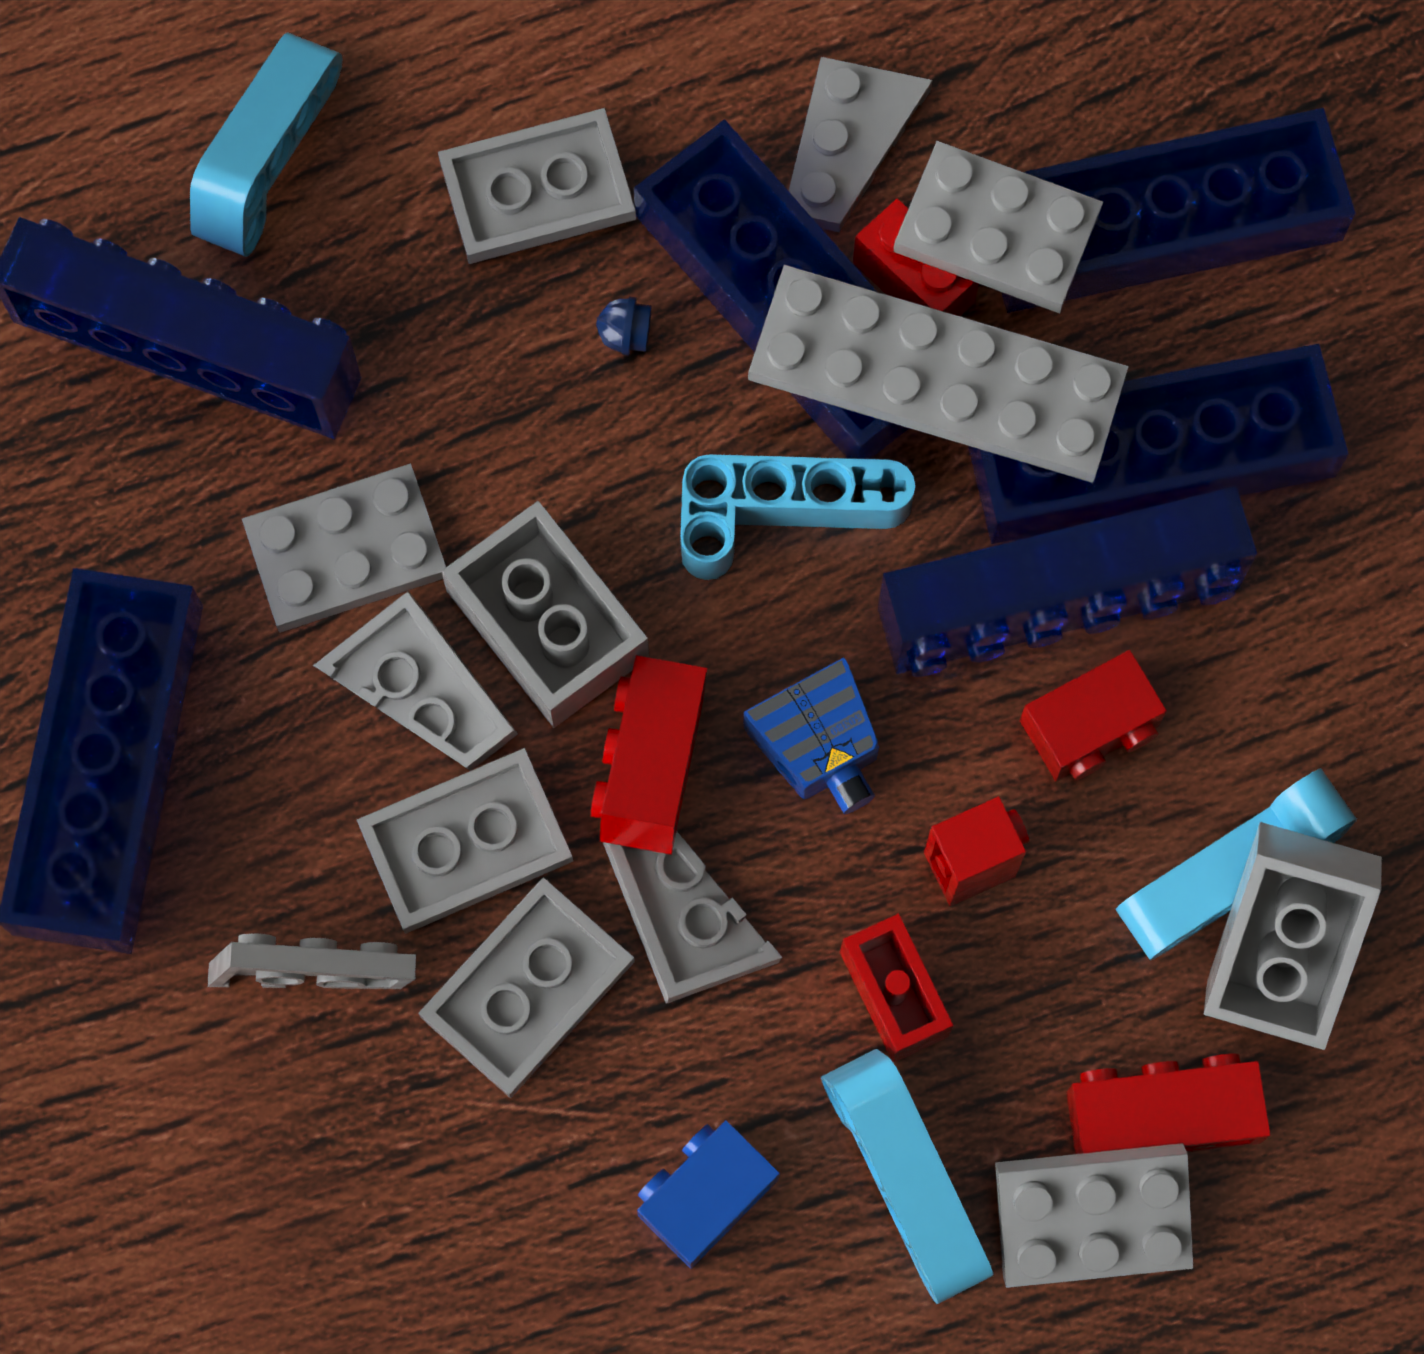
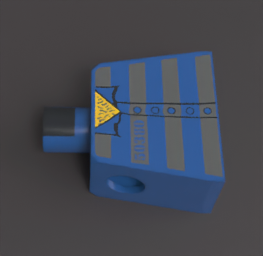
(818, 736)

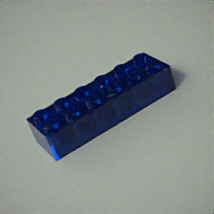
(1206, 202)
(732, 236)
(178, 326)
(1181, 436)
(1066, 582)
(101, 761)

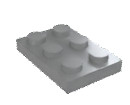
(537, 185)
(997, 226)
(344, 548)
(465, 840)
(526, 987)
(1094, 1215)

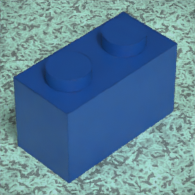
(706, 1192)

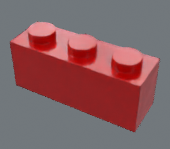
(650, 754)
(1170, 1106)

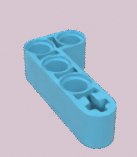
(258, 141)
(795, 507)
(1208, 881)
(908, 1174)

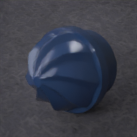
(625, 325)

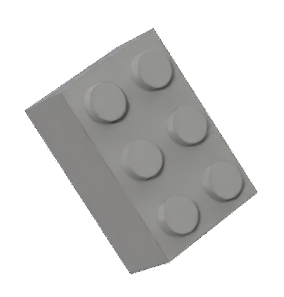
(545, 613)
(1293, 935)

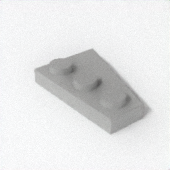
(848, 133)
(420, 682)
(686, 920)
(276, 966)

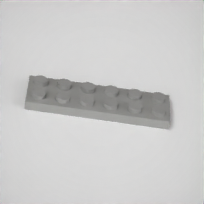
(938, 373)

